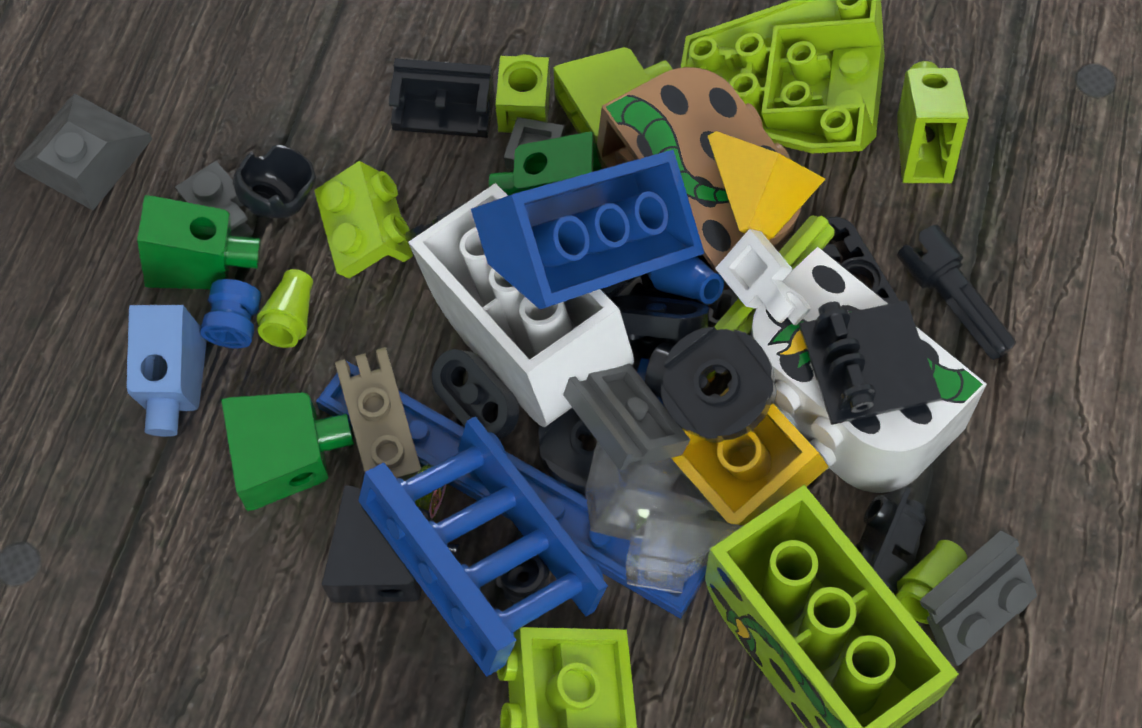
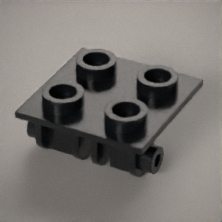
(868, 361)

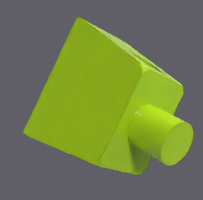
(596, 80)
(934, 100)

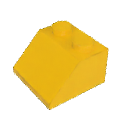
(753, 470)

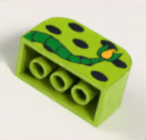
(823, 621)

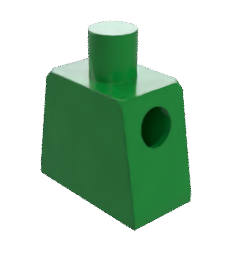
(550, 162)
(190, 245)
(279, 445)

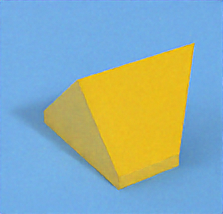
(761, 184)

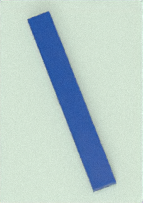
(439, 438)

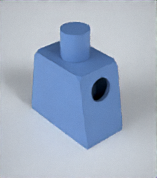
(164, 364)

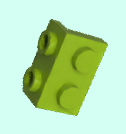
(362, 219)

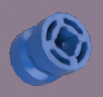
(231, 312)

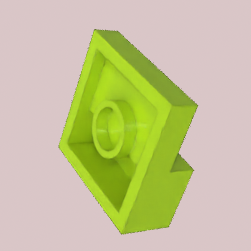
(569, 679)

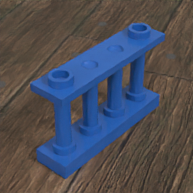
(456, 587)

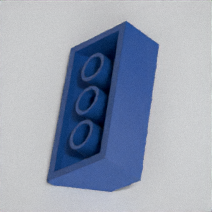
(590, 230)

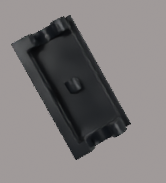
(441, 97)

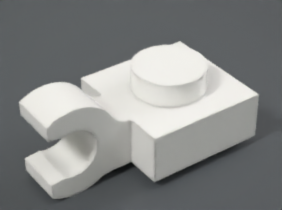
(757, 276)

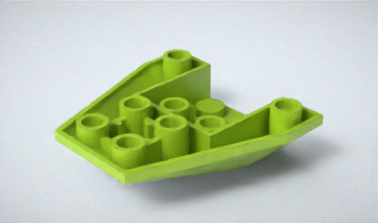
(804, 68)

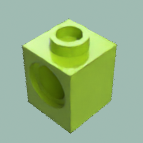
(520, 74)

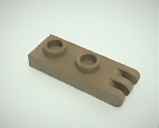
(378, 416)

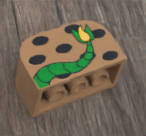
(679, 114)

